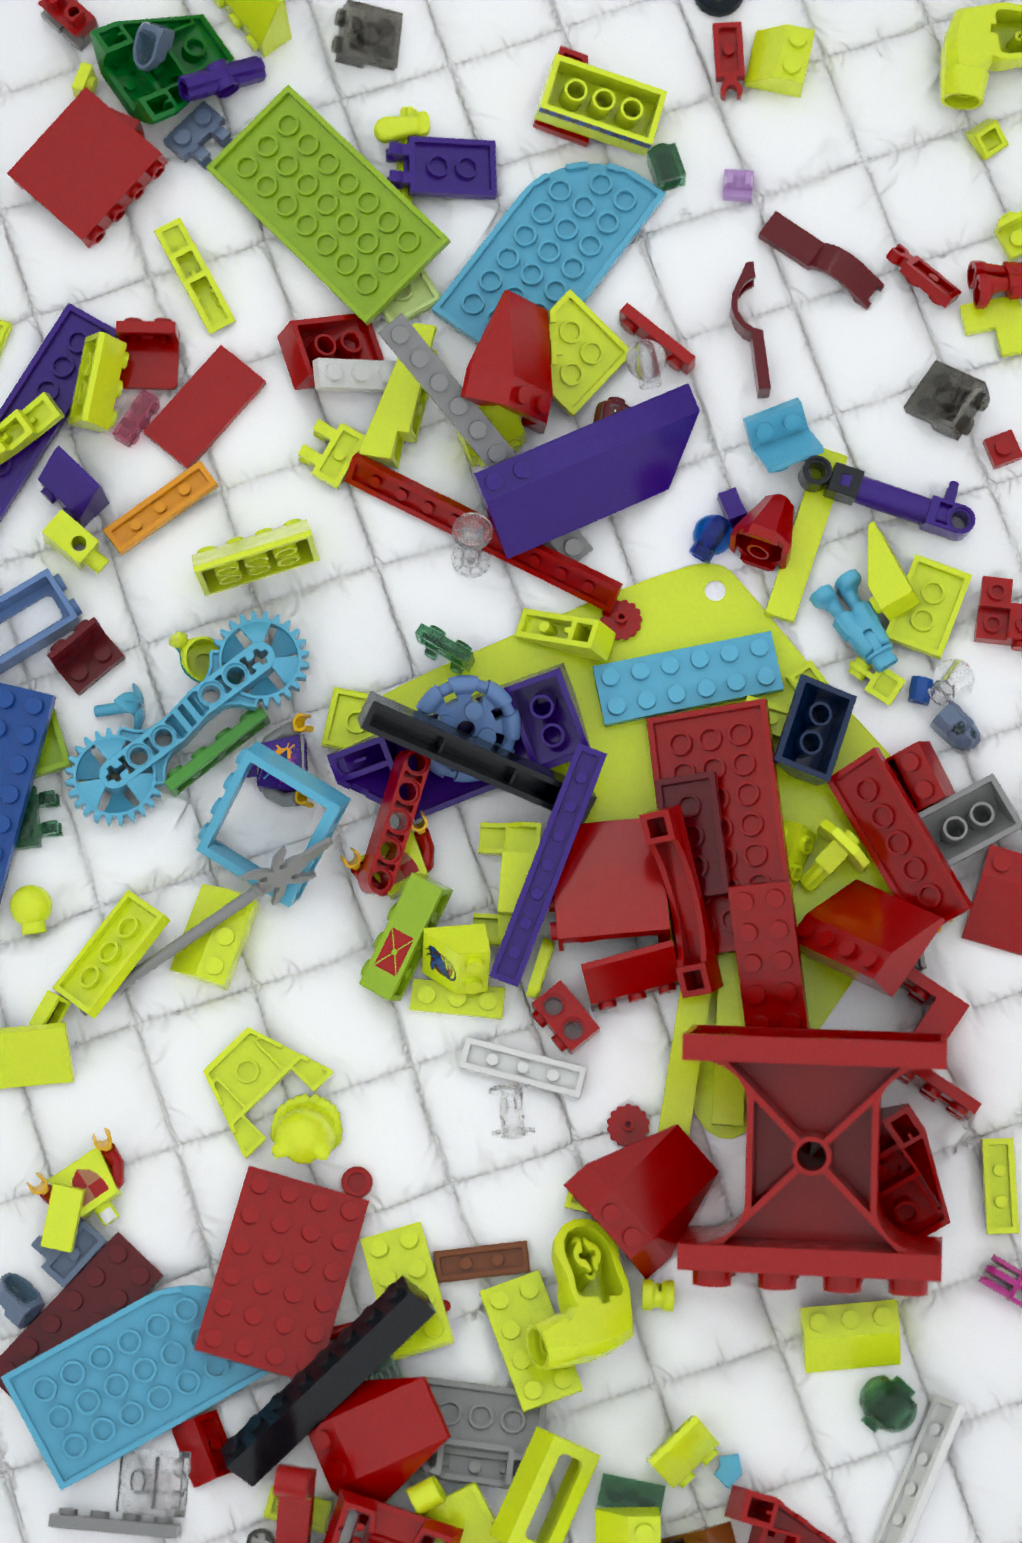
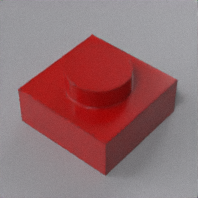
(1002, 449)

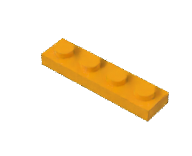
(160, 508)

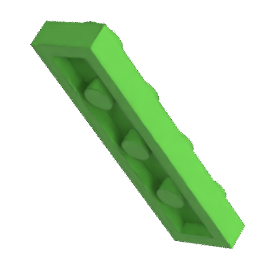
(206, 758)

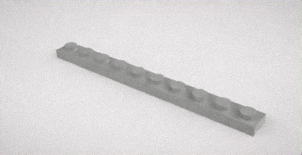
(462, 413)

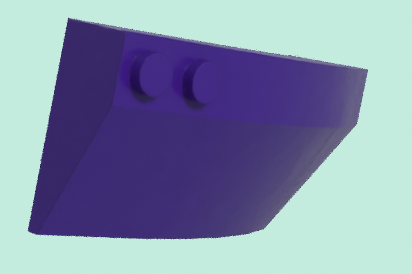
(587, 472)
(548, 737)

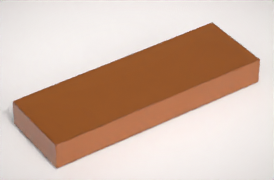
(481, 1261)

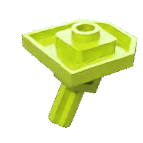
(841, 847)

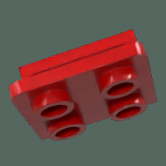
(152, 353)

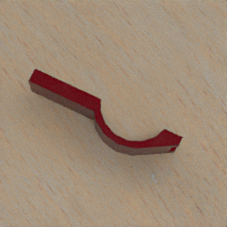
(821, 256)
(751, 334)

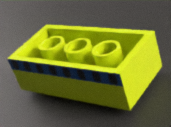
(600, 105)

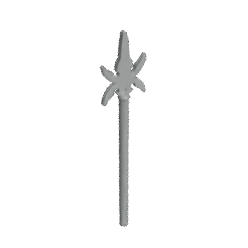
(268, 879)

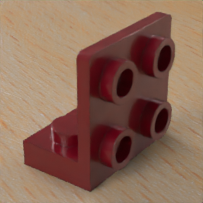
(85, 655)

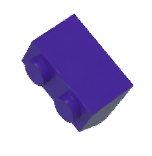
(72, 488)

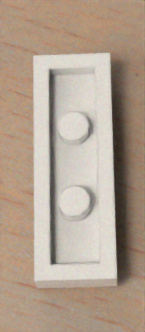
(351, 374)

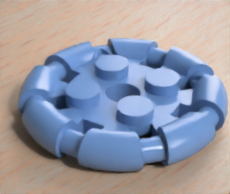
(472, 710)

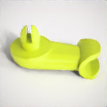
(398, 127)

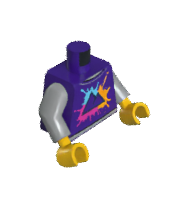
(293, 746)

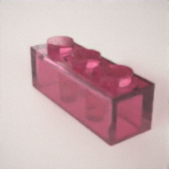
(136, 418)

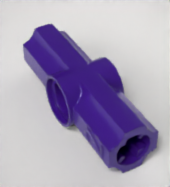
(221, 78)

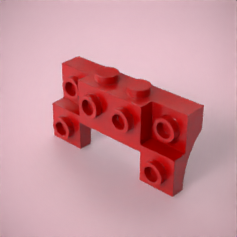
(997, 618)

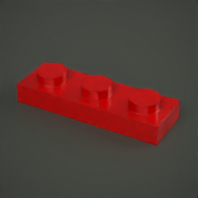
(636, 323)

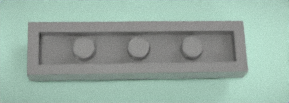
(100, 1521)

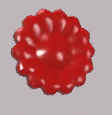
(623, 619)
(627, 1125)

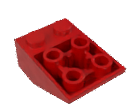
(921, 775)

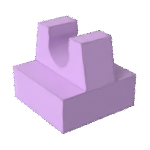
(738, 185)

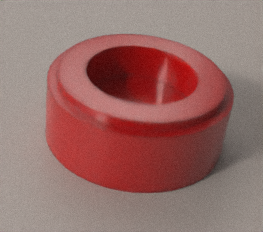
(357, 1182)

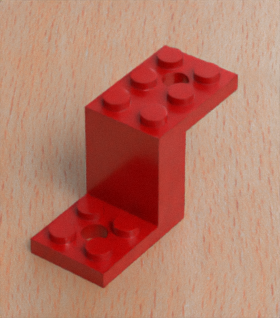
(941, 1017)

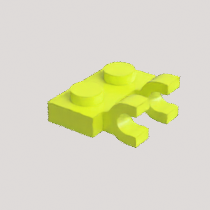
(334, 462)

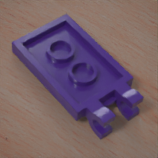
(445, 167)

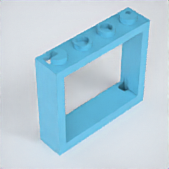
(290, 774)

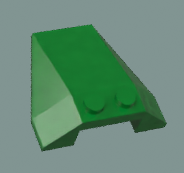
(155, 93)

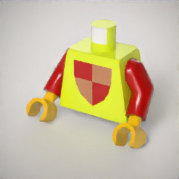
(417, 858)
(97, 1172)

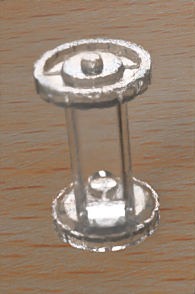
(471, 534)

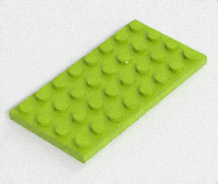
(328, 205)

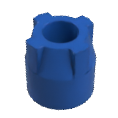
(919, 690)

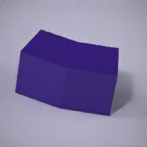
(731, 506)

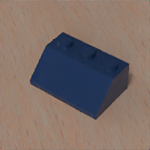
(814, 731)

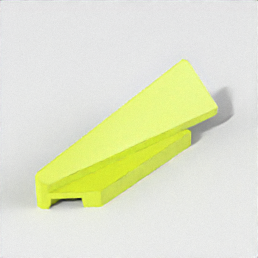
(398, 412)

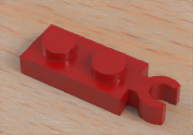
(728, 57)
(924, 276)

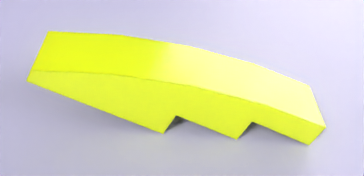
(194, 275)
(27, 425)

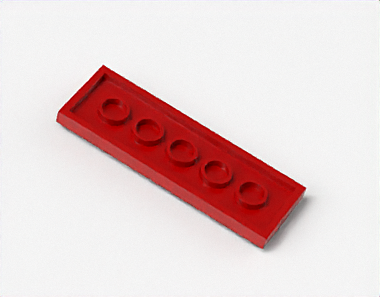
(897, 837)
(768, 954)

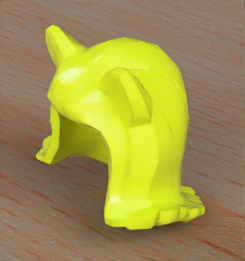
(306, 1129)

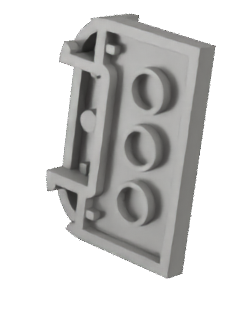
(485, 1432)

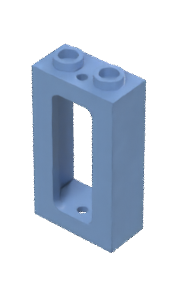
(24, 596)

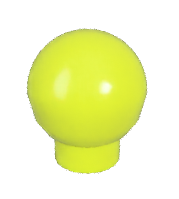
(31, 908)

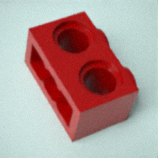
(571, 1014)

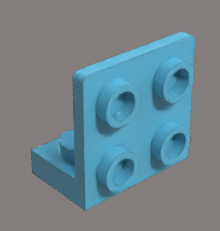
(781, 436)

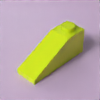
(886, 578)
(566, 633)

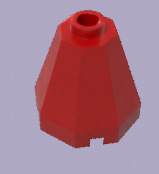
(765, 533)

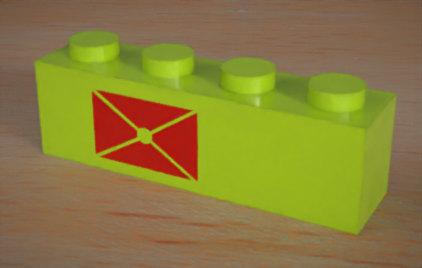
(400, 944)

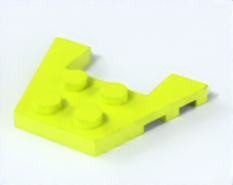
(248, 1073)

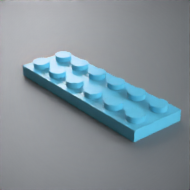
(688, 678)

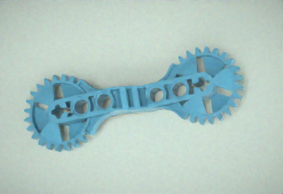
(187, 718)

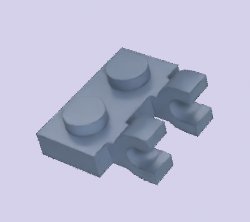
(194, 131)
(64, 1265)

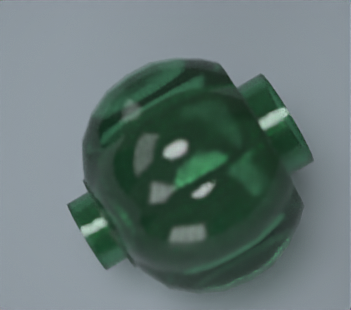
(887, 1404)

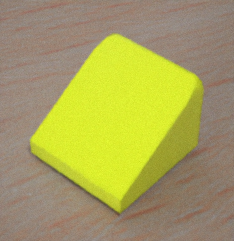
(987, 138)

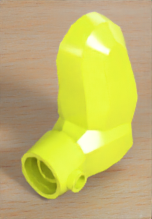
(978, 42)

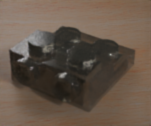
(367, 36)
(948, 400)

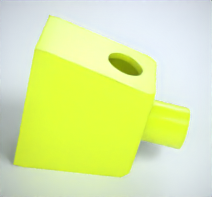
(65, 533)

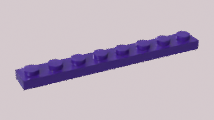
(547, 865)

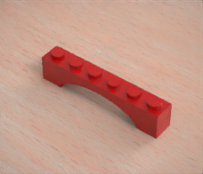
(696, 955)

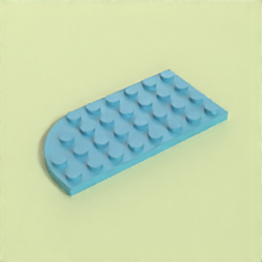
(552, 239)
(122, 1383)

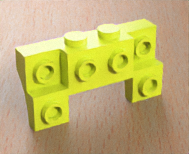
(517, 846)

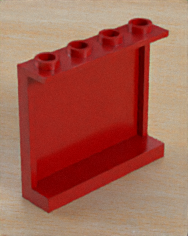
(88, 167)
(609, 887)

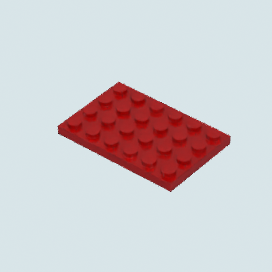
(281, 1273)

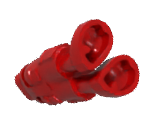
(992, 278)

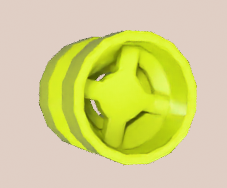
(658, 1295)

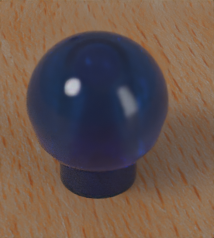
(710, 537)

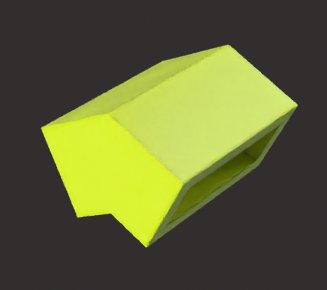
(47, 1007)

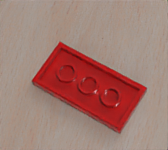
(204, 407)

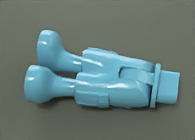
(857, 627)

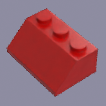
(631, 975)

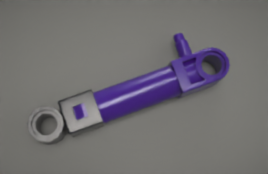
(851, 486)

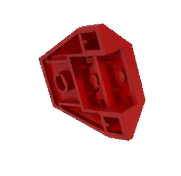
(513, 362)
(908, 1175)
(646, 1194)
(379, 1436)

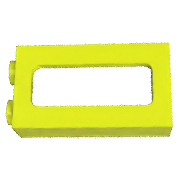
(531, 1482)

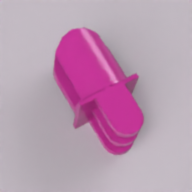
(1014, 1284)

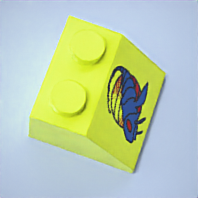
(457, 957)

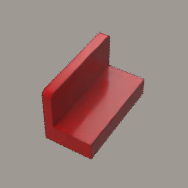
(204, 1439)

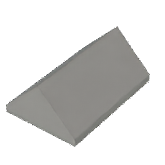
(971, 819)

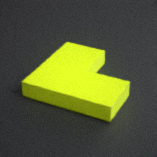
(1001, 316)

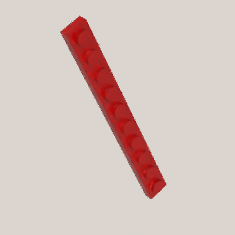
(442, 512)

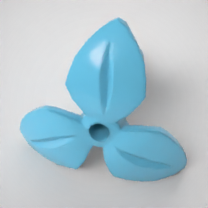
(125, 703)

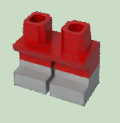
(71, 20)

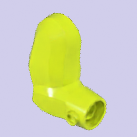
(590, 1297)

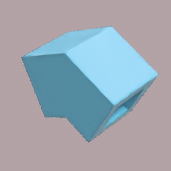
(729, 1469)

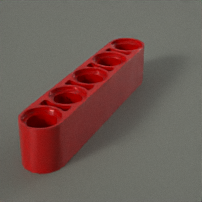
(382, 830)

